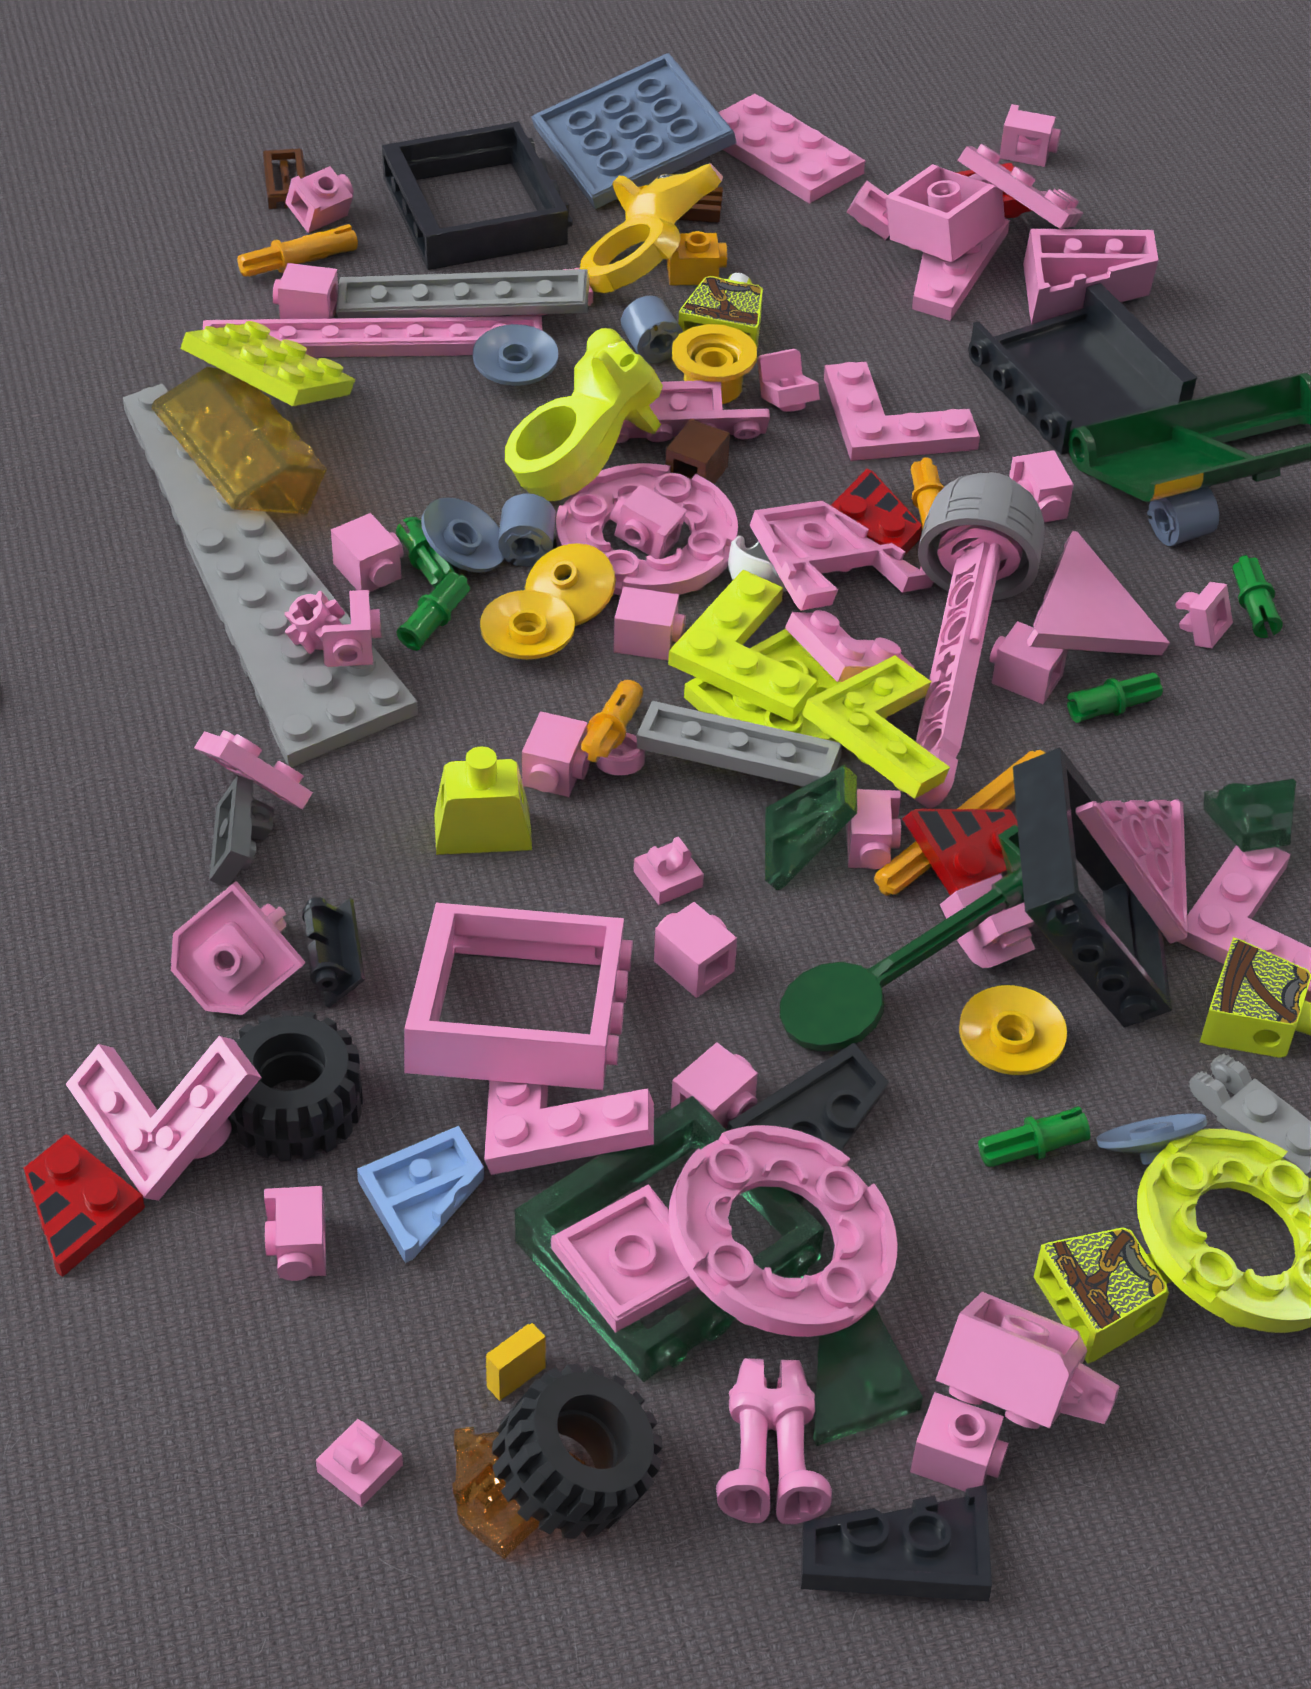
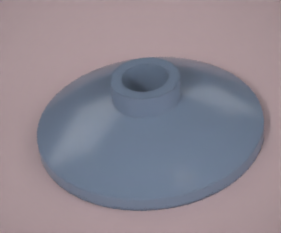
(515, 354)
(462, 534)
(1151, 1135)

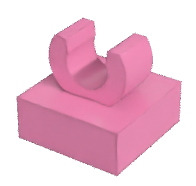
(1208, 614)
(668, 871)
(359, 1462)

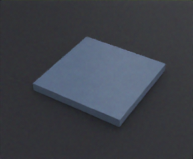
(633, 128)

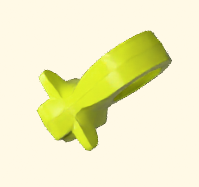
(584, 427)

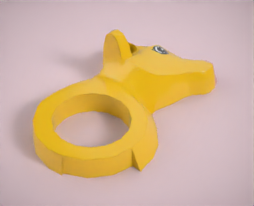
(649, 218)

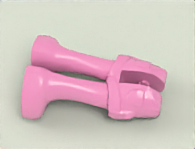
(746, 1491)

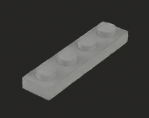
(736, 744)

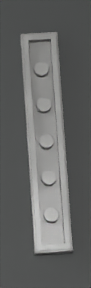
(464, 294)

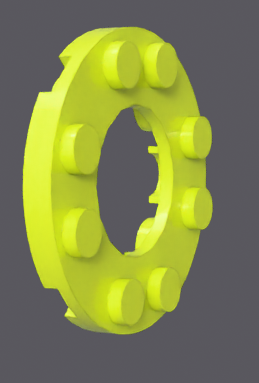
(1208, 1274)

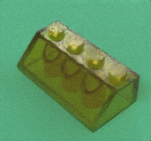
(241, 443)

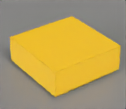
(515, 1361)

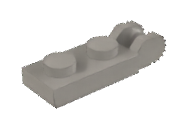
(1253, 1109)

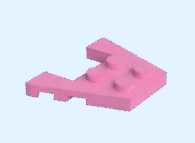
(820, 539)

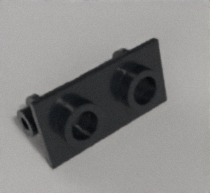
(335, 949)

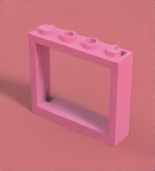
(509, 1052)

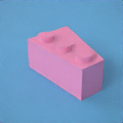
(1067, 261)

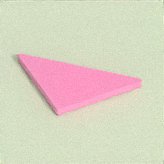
(1092, 609)
(1148, 852)

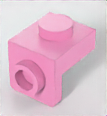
(870, 209)
(783, 381)
(352, 642)

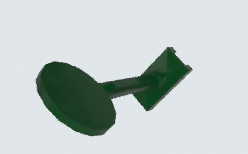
(844, 1001)

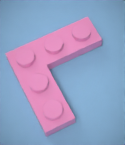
(1054, 206)
(876, 436)
(1232, 901)
(529, 1134)
(162, 1142)

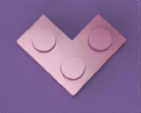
(835, 649)
(242, 759)

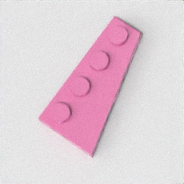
(945, 284)

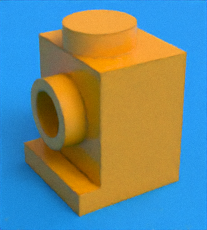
(696, 258)

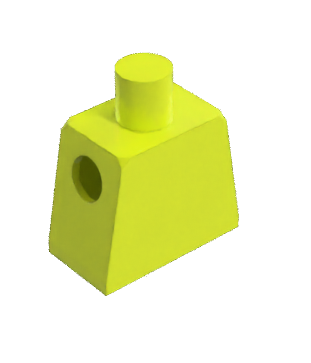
(482, 806)

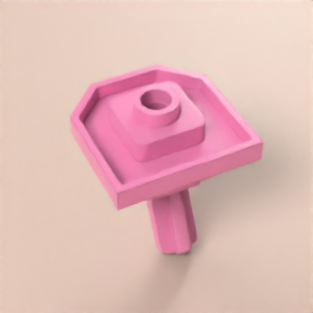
(233, 952)

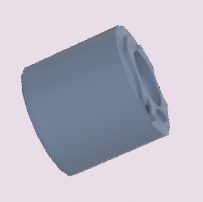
(650, 328)
(1184, 516)
(526, 529)

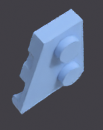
(421, 1187)

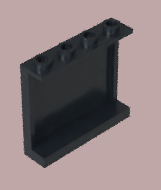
(1081, 367)

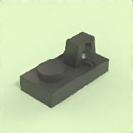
(236, 822)

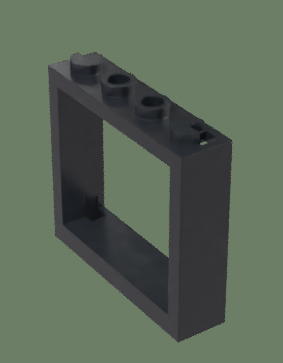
(468, 151)
(1117, 957)

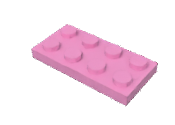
(789, 149)

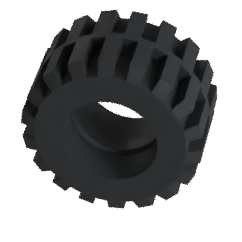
(306, 1117)
(551, 1481)

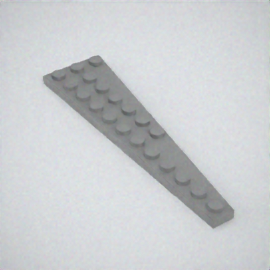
(252, 583)

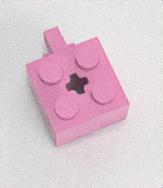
(944, 212)
(1023, 1366)

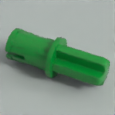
(421, 553)
(1256, 596)
(433, 611)
(1113, 697)
(1035, 1137)

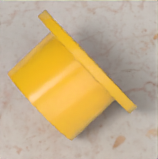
(715, 355)

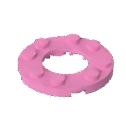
(708, 515)
(725, 1269)

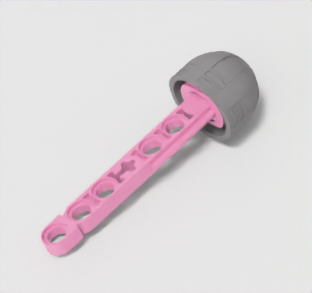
(980, 547)

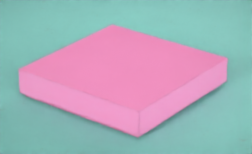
(625, 1258)

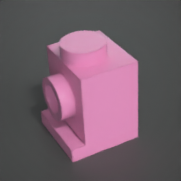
(1029, 137)
(319, 198)
(1047, 482)
(648, 521)
(874, 829)
(296, 1231)

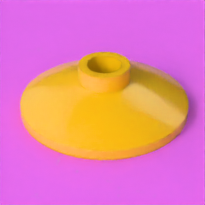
(586, 589)
(527, 624)
(1016, 1015)

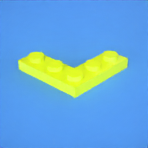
(716, 653)
(855, 718)

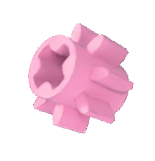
(308, 617)

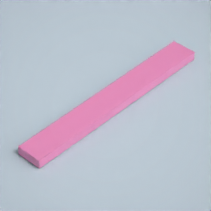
(385, 335)

